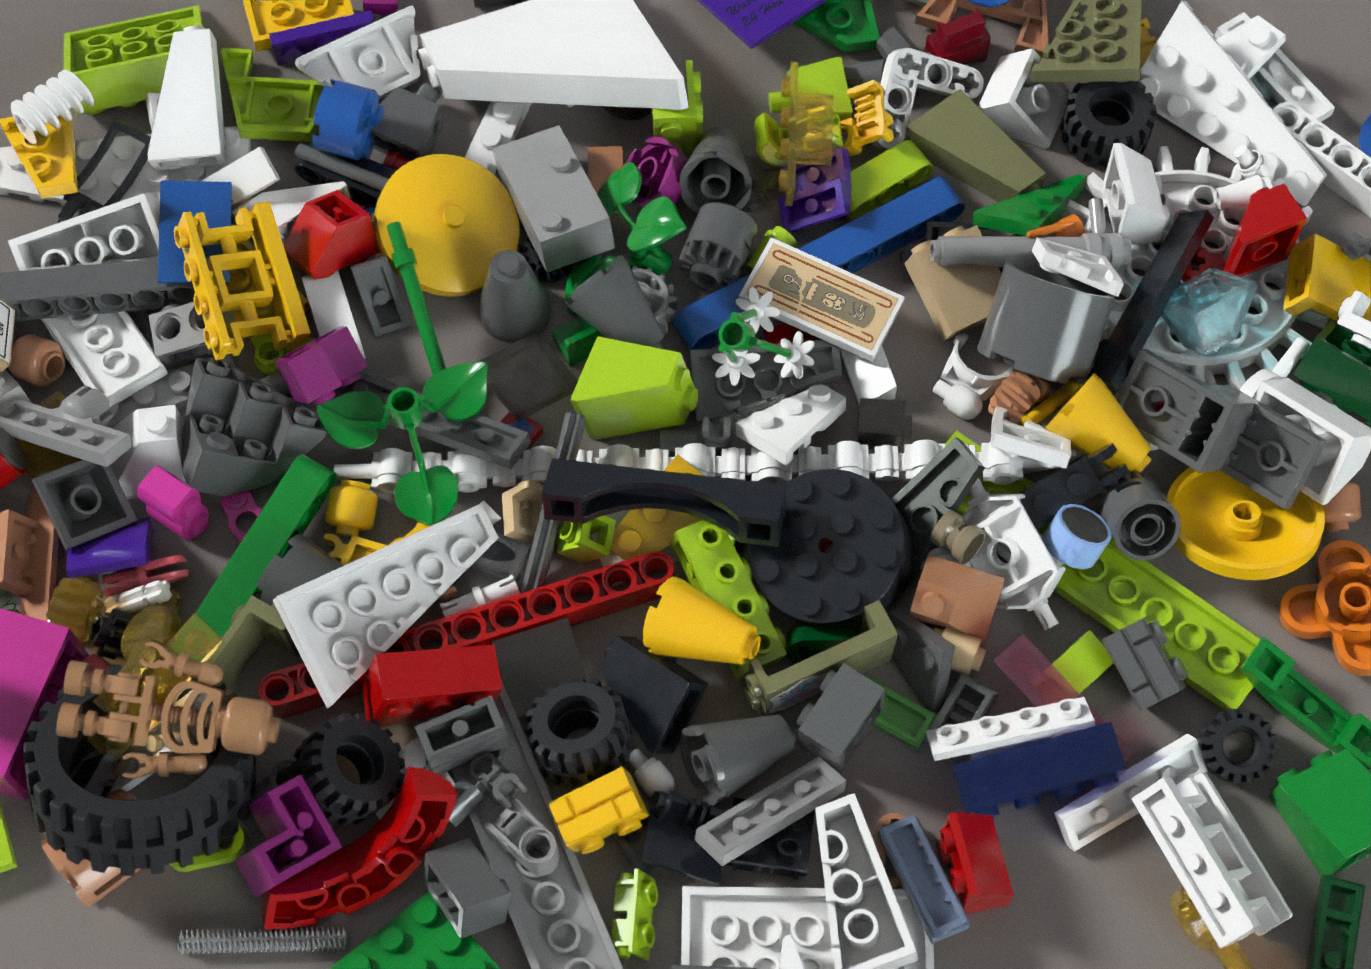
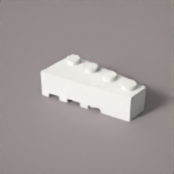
(102, 236)
(861, 905)

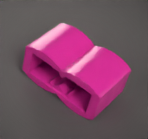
(173, 503)

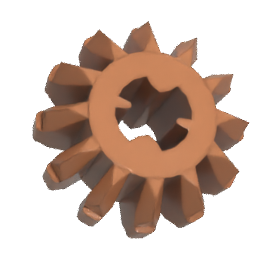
(1019, 395)

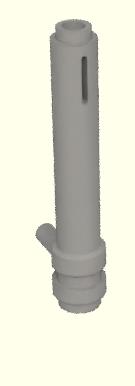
(1000, 249)

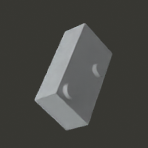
(554, 198)

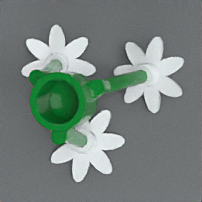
(739, 336)

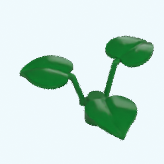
(654, 225)
(356, 416)

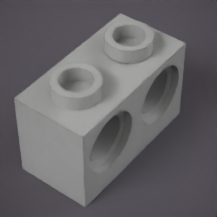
(189, 342)

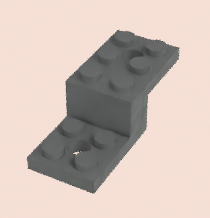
(1218, 429)

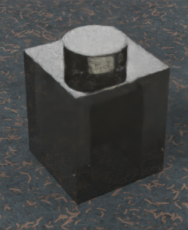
(883, 423)

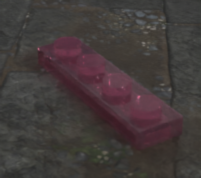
(1041, 680)

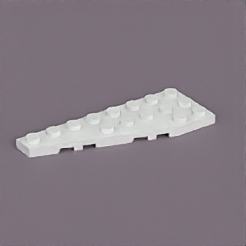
(114, 169)

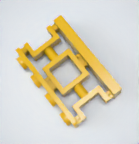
(269, 271)

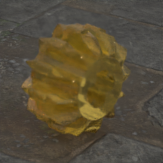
(76, 605)

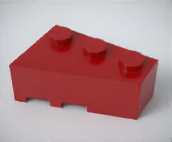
(429, 682)

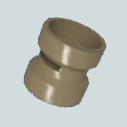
(957, 536)

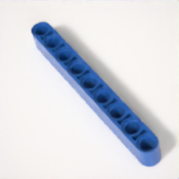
(847, 247)

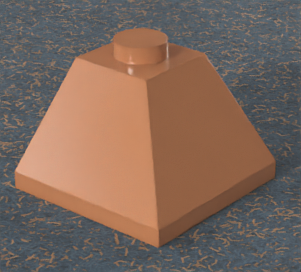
(956, 597)

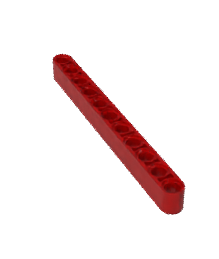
(487, 620)

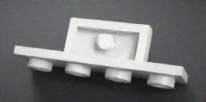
(1009, 730)

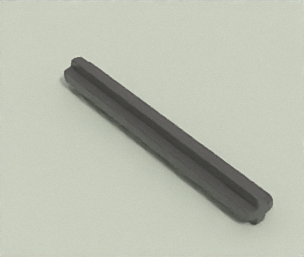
(548, 529)

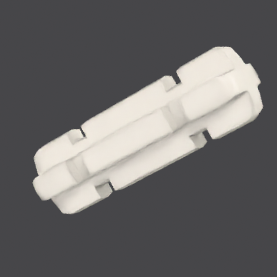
(139, 597)

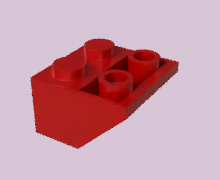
(330, 236)
(974, 861)

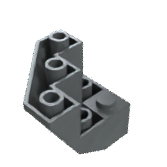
(241, 430)

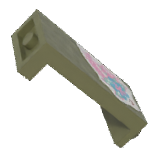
(803, 680)

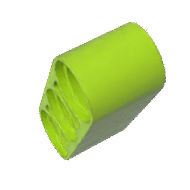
(887, 177)

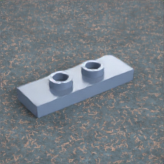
(923, 878)

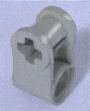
(518, 833)

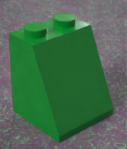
(1328, 810)

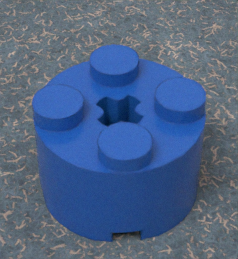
(347, 119)

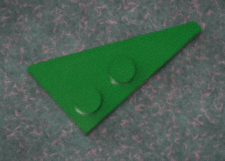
(1032, 208)

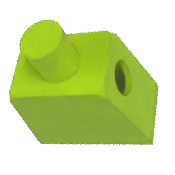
(819, 78)

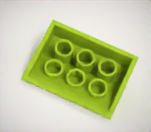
(125, 57)

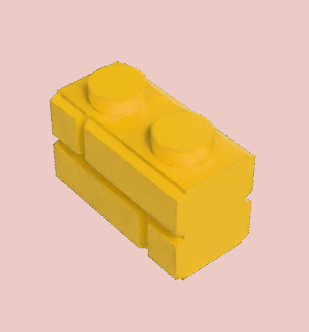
(599, 811)

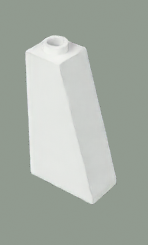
(189, 110)

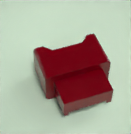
(960, 39)

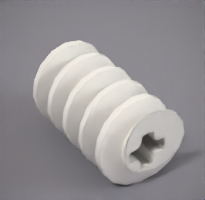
(49, 103)

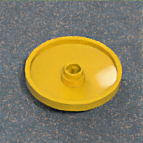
(451, 217)
(1240, 531)

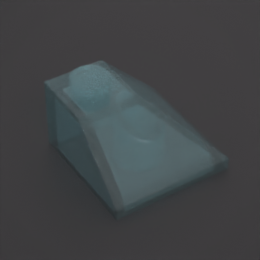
(1209, 310)

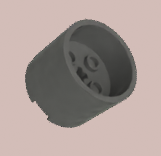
(1045, 323)

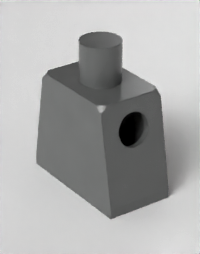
(409, 122)

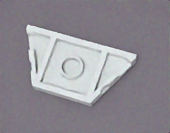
(373, 57)

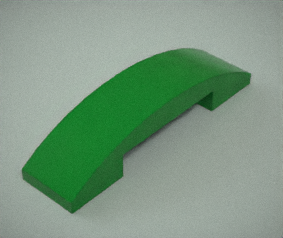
(1305, 704)

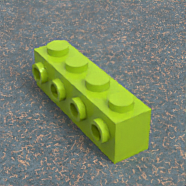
(719, 572)

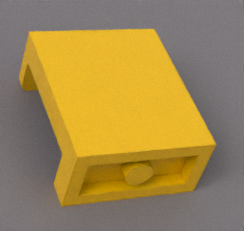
(1323, 278)

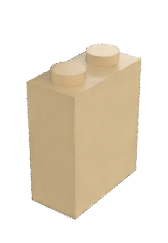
(953, 295)

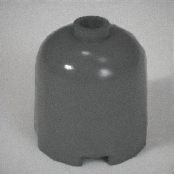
(300, 565)

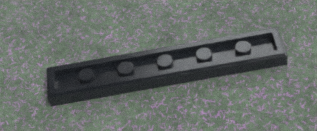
(1151, 297)

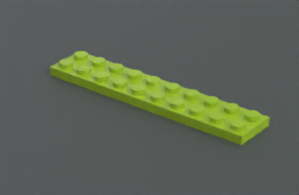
(1128, 589)

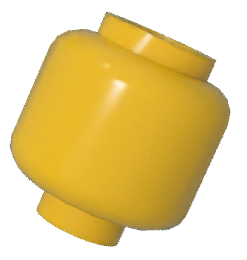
(351, 508)

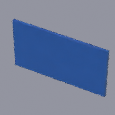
(188, 196)

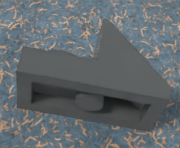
(380, 295)

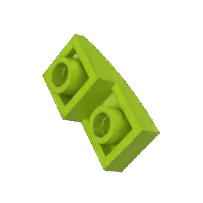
(1083, 661)

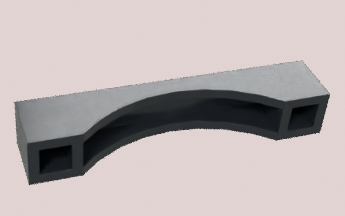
(588, 490)

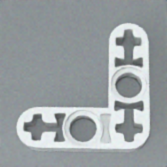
(909, 80)

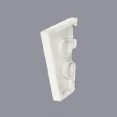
(792, 422)

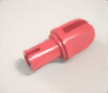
(145, 574)

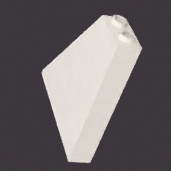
(555, 56)

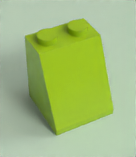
(632, 389)

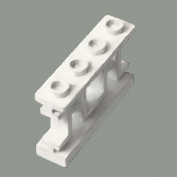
(1212, 858)

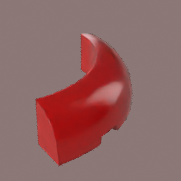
(369, 864)

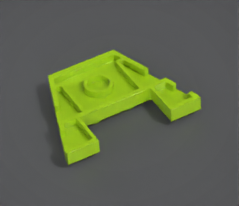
(270, 105)

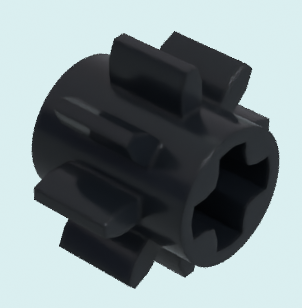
(107, 632)

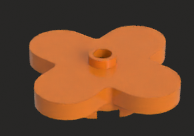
(1336, 605)

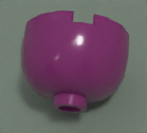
(660, 170)

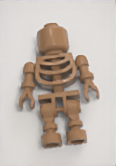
(242, 725)

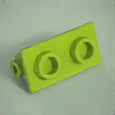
(636, 896)

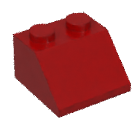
(1265, 231)

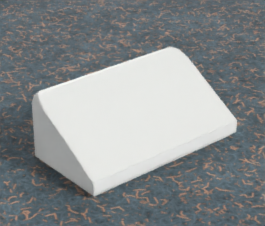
(869, 378)

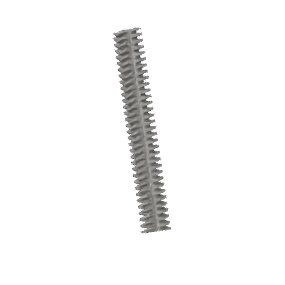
(263, 941)

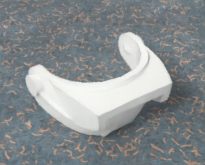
(957, 372)

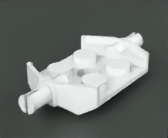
(1031, 570)

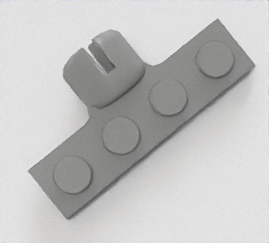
(69, 428)

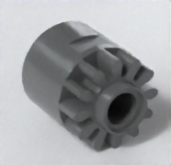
(717, 246)
(1139, 517)

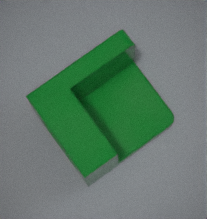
(575, 340)

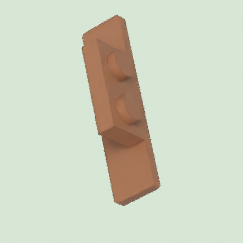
(29, 557)

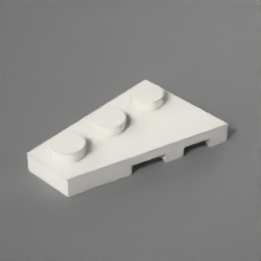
(1252, 44)

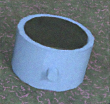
(1077, 536)

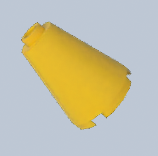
(1097, 419)
(697, 627)

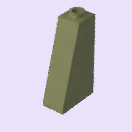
(974, 149)

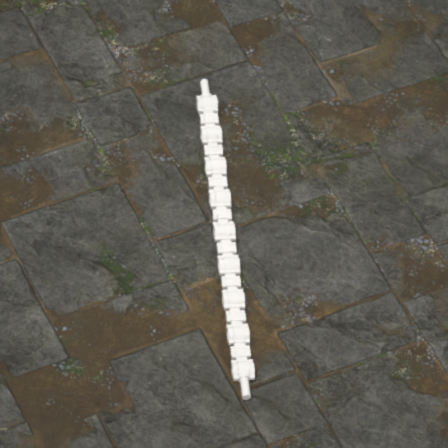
(886, 463)

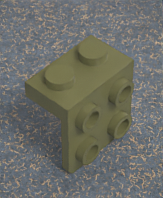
(248, 630)

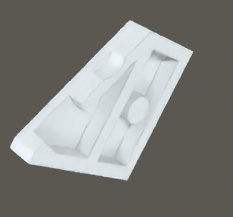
(1078, 264)
(1029, 441)

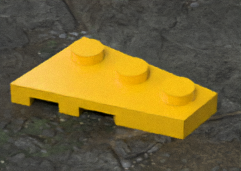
(281, 15)

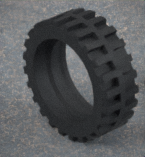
(131, 832)

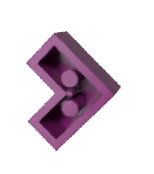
(322, 366)
(294, 834)

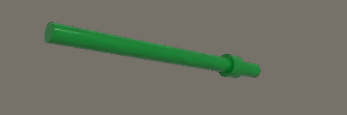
(405, 260)

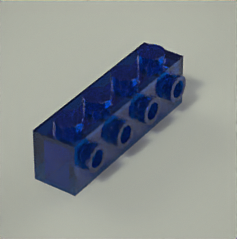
(1040, 770)

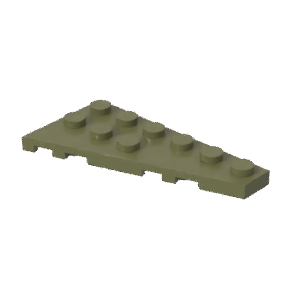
(1094, 44)

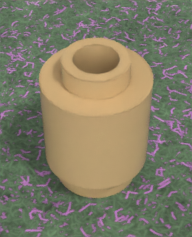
(967, 650)

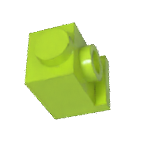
(575, 542)

